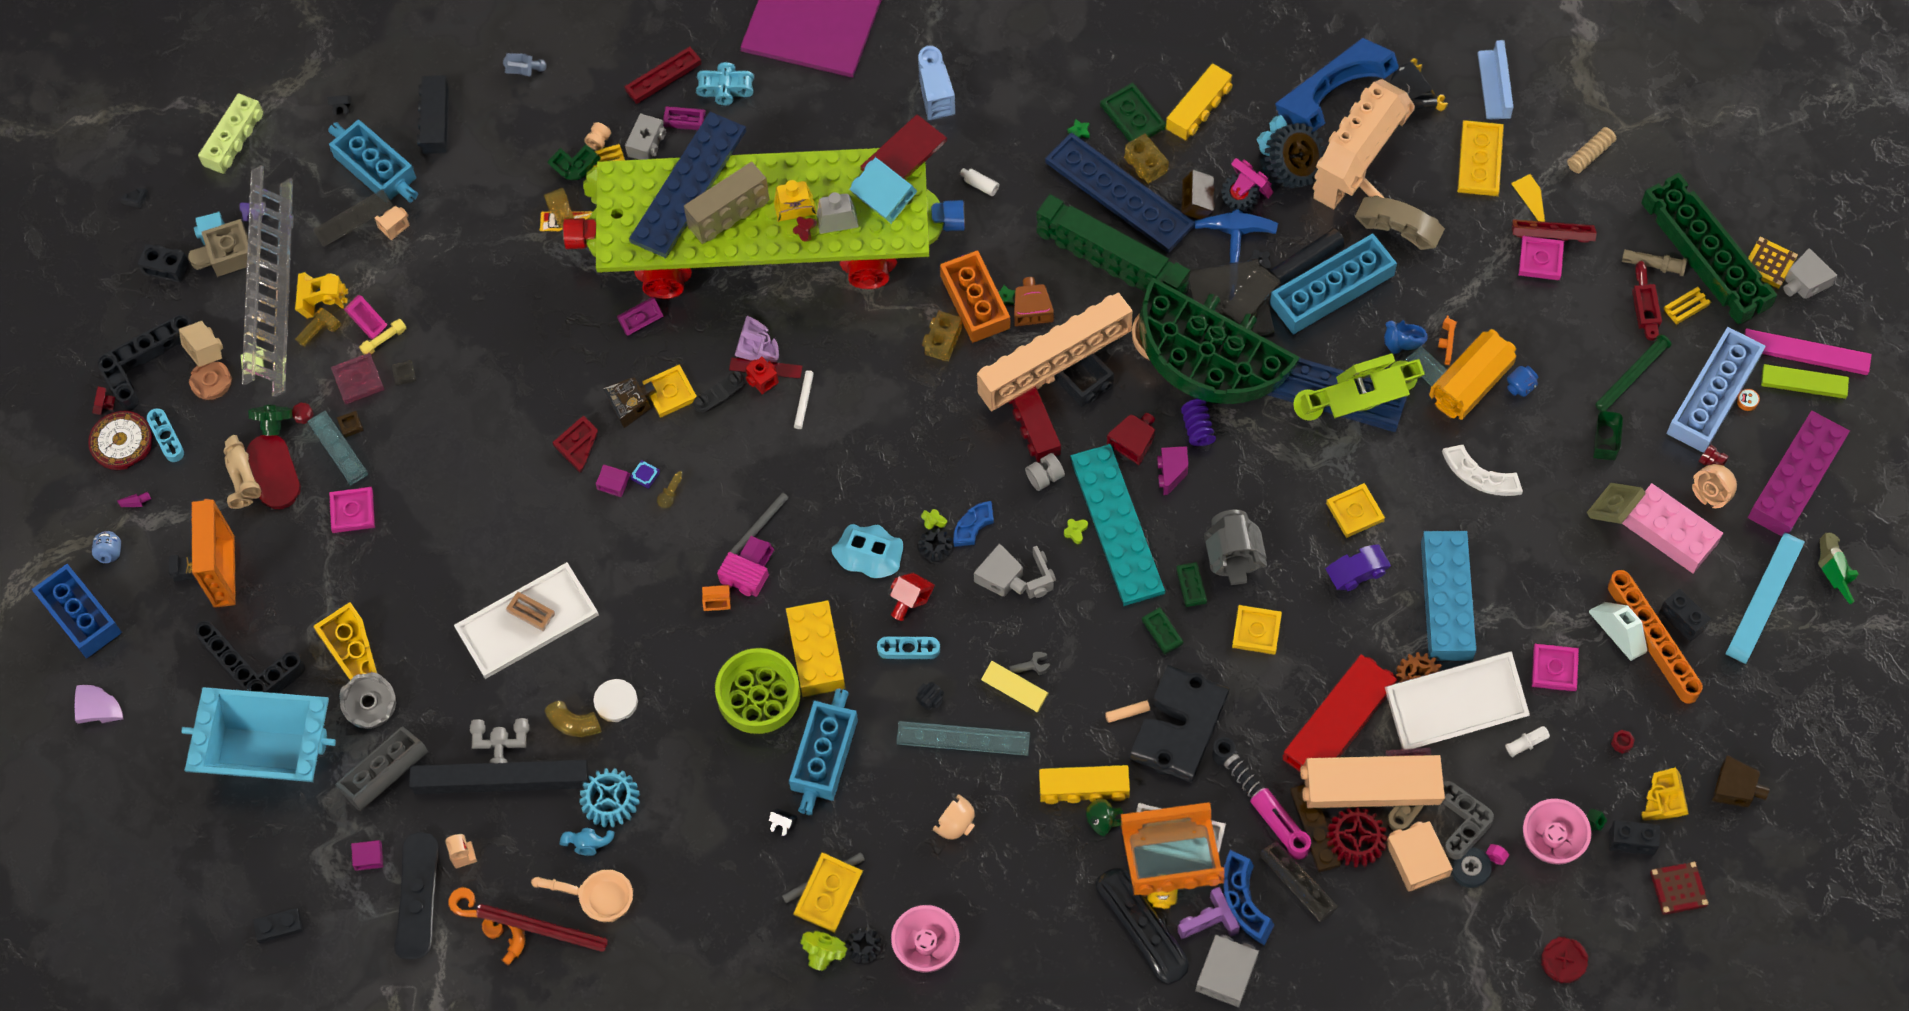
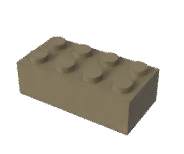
(727, 202)

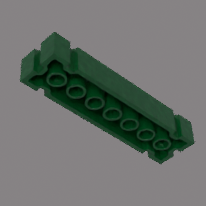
(1107, 247)
(1708, 249)

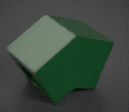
(1596, 819)

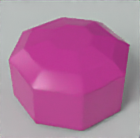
(1497, 854)

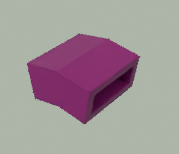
(612, 480)
(757, 551)
(367, 855)

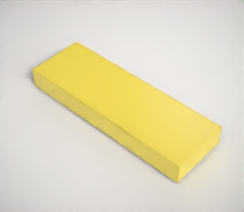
(1015, 686)

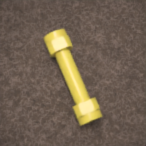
(397, 327)

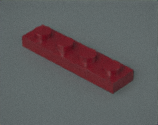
(663, 75)
(1547, 230)

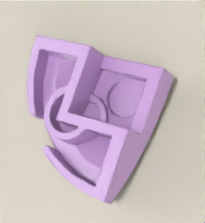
(756, 343)
(95, 704)

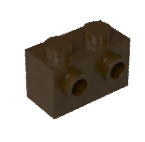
(1197, 195)

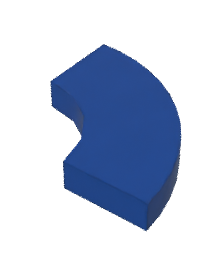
(971, 523)

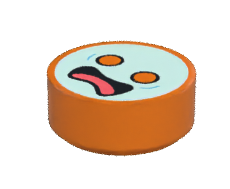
(1748, 399)

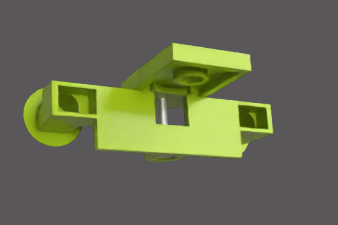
(1344, 396)

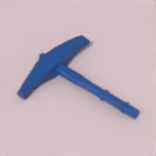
(1237, 224)

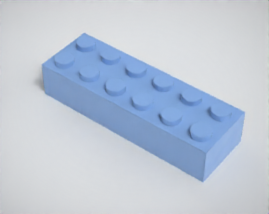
(1715, 389)

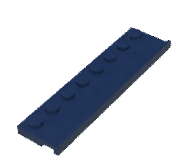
(1316, 376)

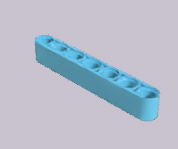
(1765, 598)

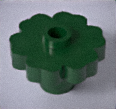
(270, 417)

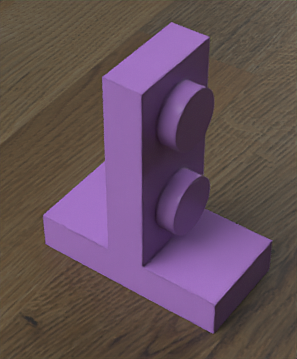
(1210, 917)

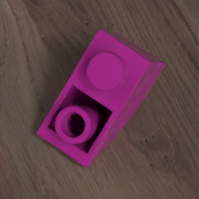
(1174, 467)

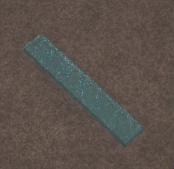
(963, 738)

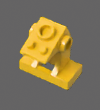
(331, 292)

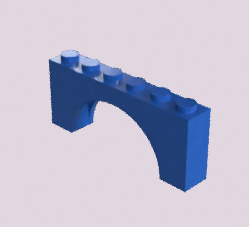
(1358, 61)

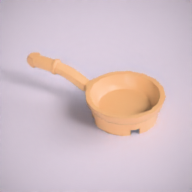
(602, 896)

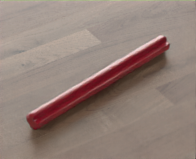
(541, 927)

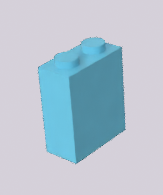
(882, 190)

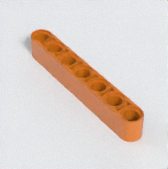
(1657, 646)

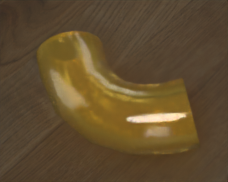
(570, 723)

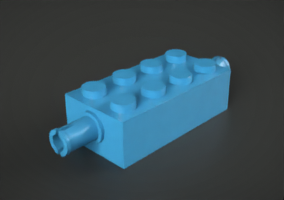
(372, 160)
(823, 751)

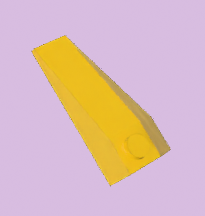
(347, 641)

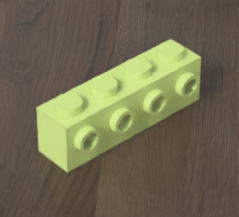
(231, 133)

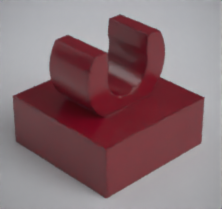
(102, 401)

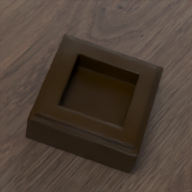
(350, 424)

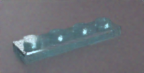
(337, 448)

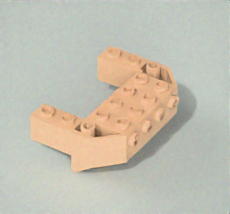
(1359, 141)

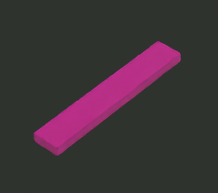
(1812, 352)

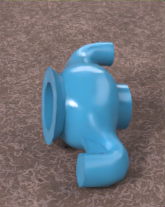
(586, 841)

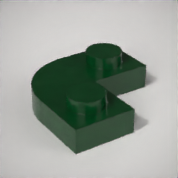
(574, 167)

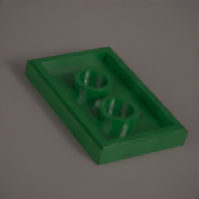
(1133, 113)

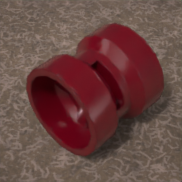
(1712, 456)

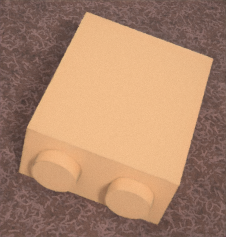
(1418, 855)

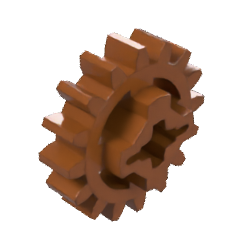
(1417, 665)

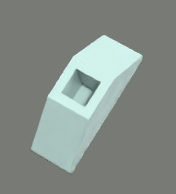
(1622, 627)

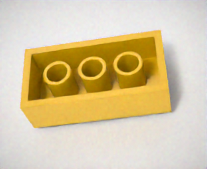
(815, 648)

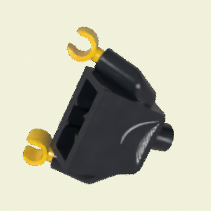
(1411, 81)

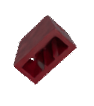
(1133, 437)

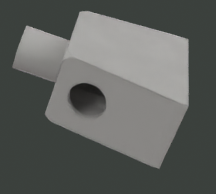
(836, 213)
(1808, 276)
(1000, 573)

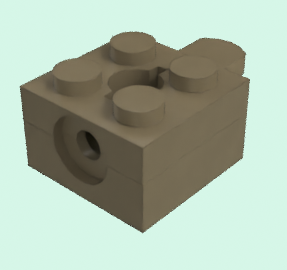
(219, 243)

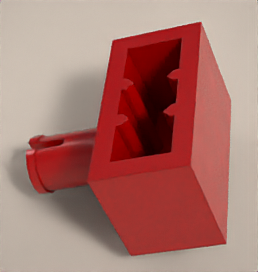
(910, 592)

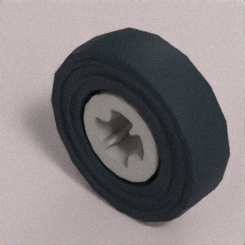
(1479, 875)

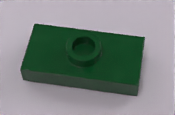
(1191, 584)
(1162, 630)

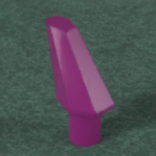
(134, 500)

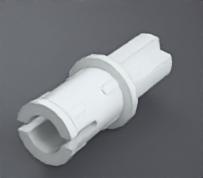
(1527, 741)

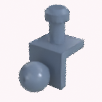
(522, 64)

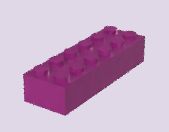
(1798, 474)

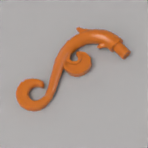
(491, 931)

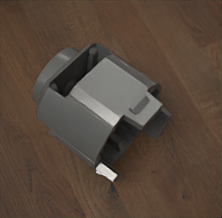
(1234, 546)

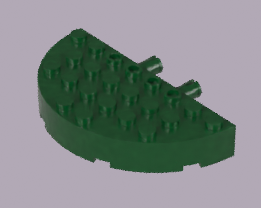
(1207, 351)

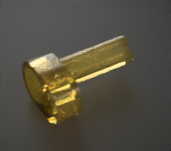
(321, 319)

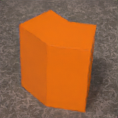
(716, 598)

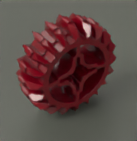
(1366, 837)

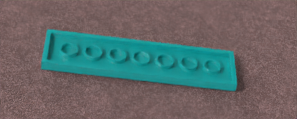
(1117, 525)

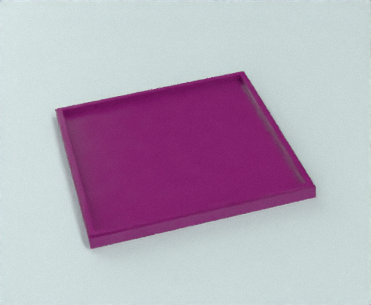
(812, 32)

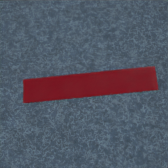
(782, 369)

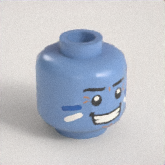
(106, 547)

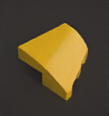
(1666, 796)

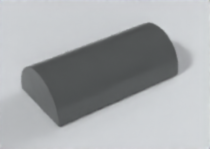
(381, 768)

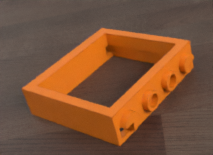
(213, 553)

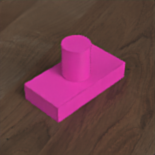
(365, 316)

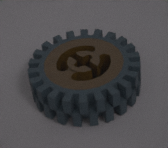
(1289, 141)

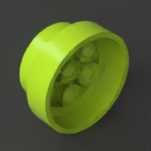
(752, 667)

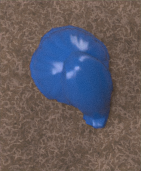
(1404, 336)

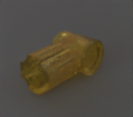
(559, 205)

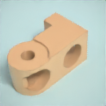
(460, 851)

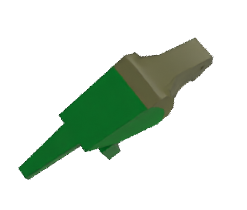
(1835, 565)

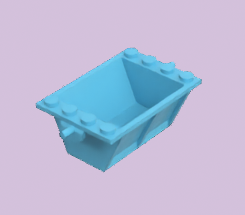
(258, 734)

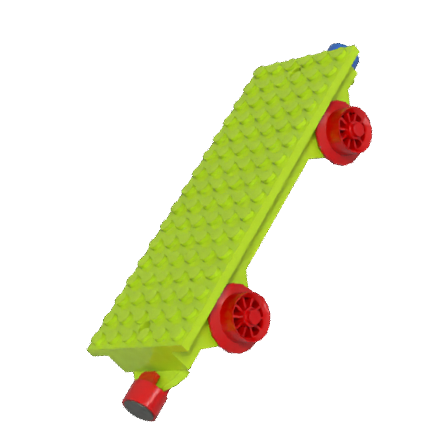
(864, 252)

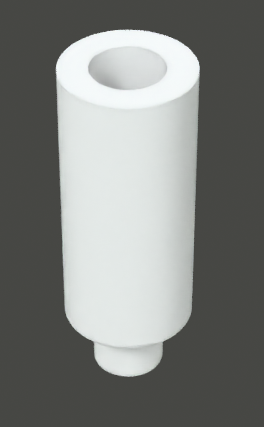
(980, 181)

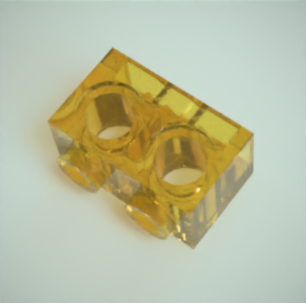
(1149, 157)
(946, 336)

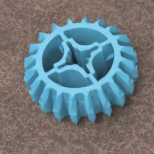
(598, 784)

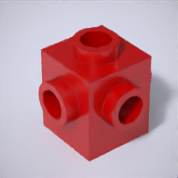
(761, 375)

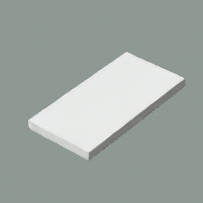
(502, 639)
(1457, 701)

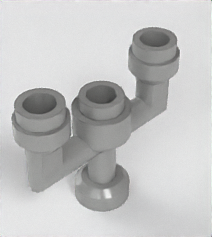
(499, 738)

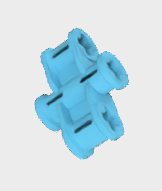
(725, 83)

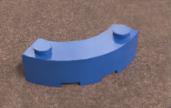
(1237, 893)

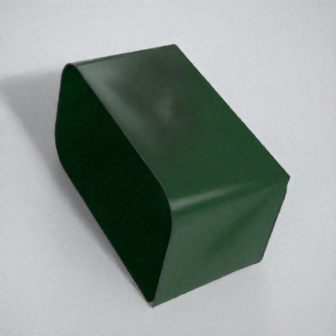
(1614, 421)

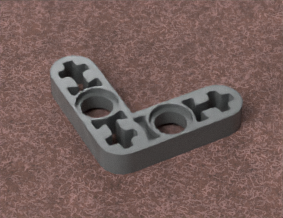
(1471, 821)

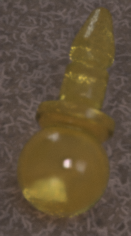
(665, 499)

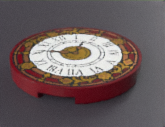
(120, 440)

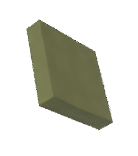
(1616, 503)

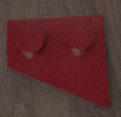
(577, 442)

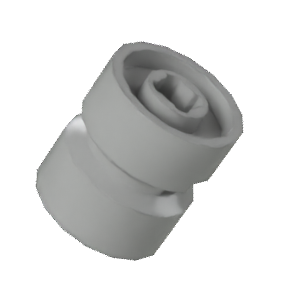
(1042, 473)

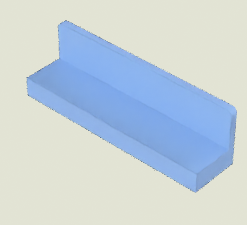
(1496, 82)

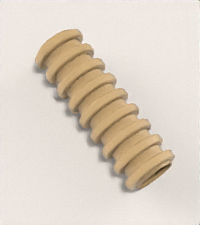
(1591, 150)

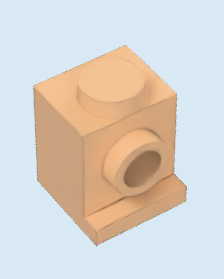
(393, 222)

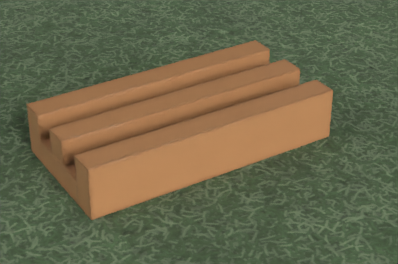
(545, 620)

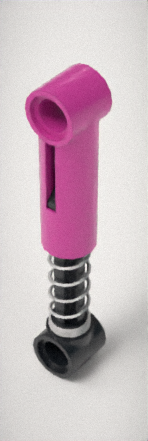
(1263, 800)

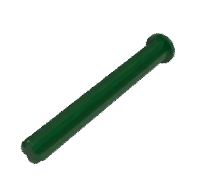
(1633, 372)

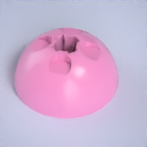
(1559, 821)
(919, 928)

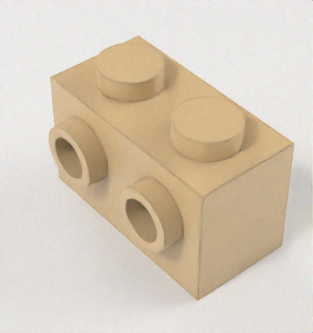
(201, 343)

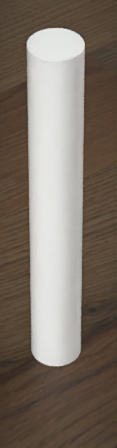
(803, 400)

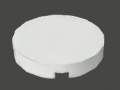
(615, 700)

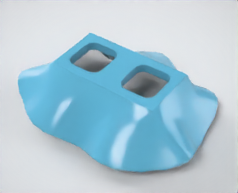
(863, 558)

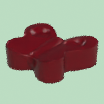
(804, 227)

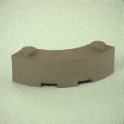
(1413, 223)

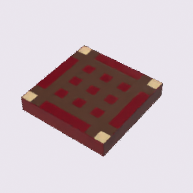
(1679, 888)

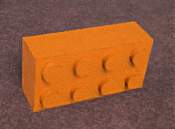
(975, 296)

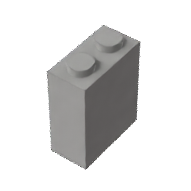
(1227, 970)

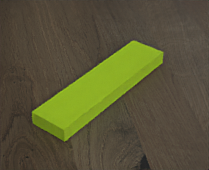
(1805, 381)

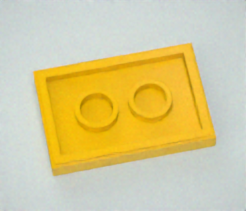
(828, 892)

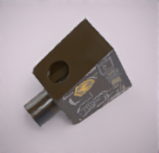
(629, 399)

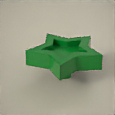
(1079, 129)
(1007, 295)

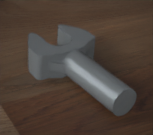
(1032, 664)

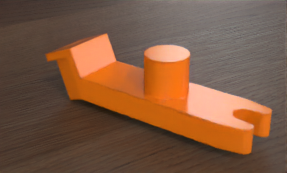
(1449, 325)

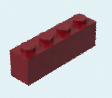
(1035, 424)

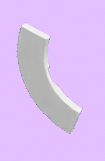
(1478, 478)

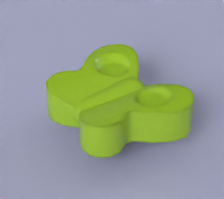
(933, 518)
(1074, 530)

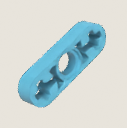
(164, 443)
(924, 641)

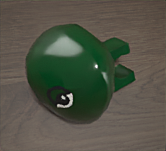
(1102, 815)

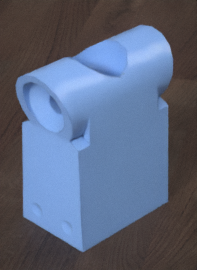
(935, 84)

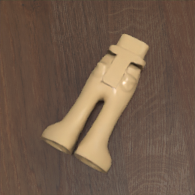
(239, 470)

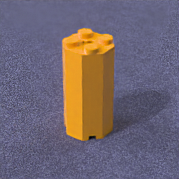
(1473, 374)

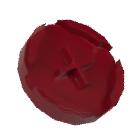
(1564, 960)

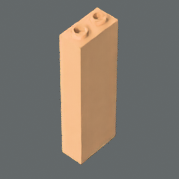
(1372, 781)

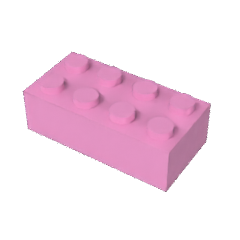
(1673, 528)

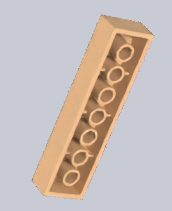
(1054, 351)

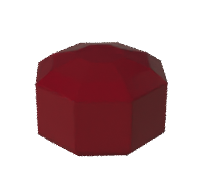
(302, 413)
(1622, 741)

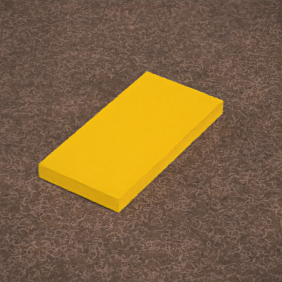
(1480, 158)

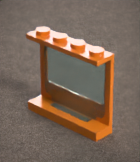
(1171, 849)

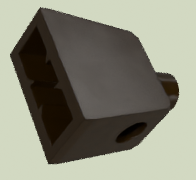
(1738, 784)

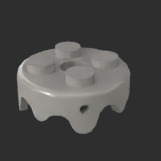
(360, 687)

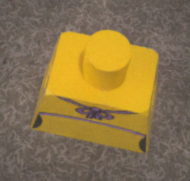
(793, 201)

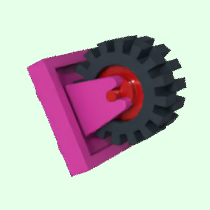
(1244, 189)

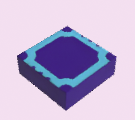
(645, 474)

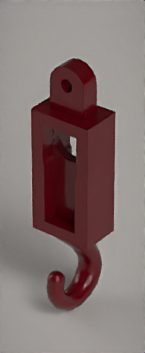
(1646, 299)

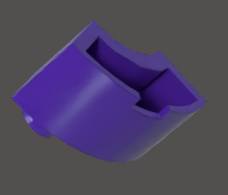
(1366, 565)

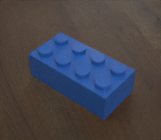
(76, 611)

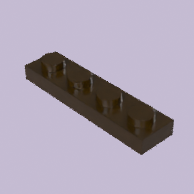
(1316, 827)

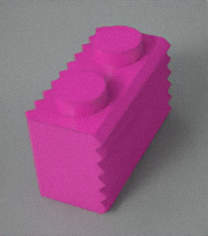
(742, 574)

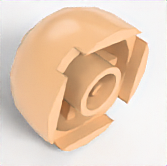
(1714, 485)
(956, 819)

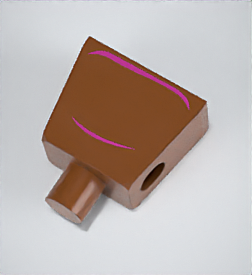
(1032, 304)

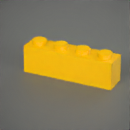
(1199, 102)
(1084, 784)

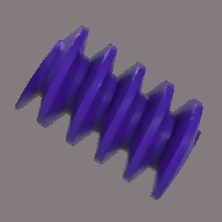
(1197, 423)

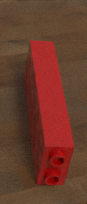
(1341, 713)

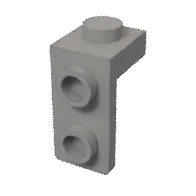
(1042, 585)

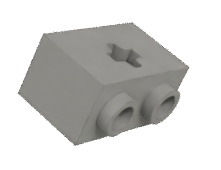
(645, 137)

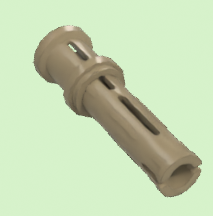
(1664, 263)

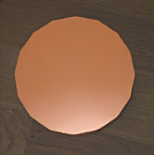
(210, 380)

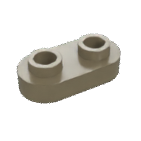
(1406, 814)

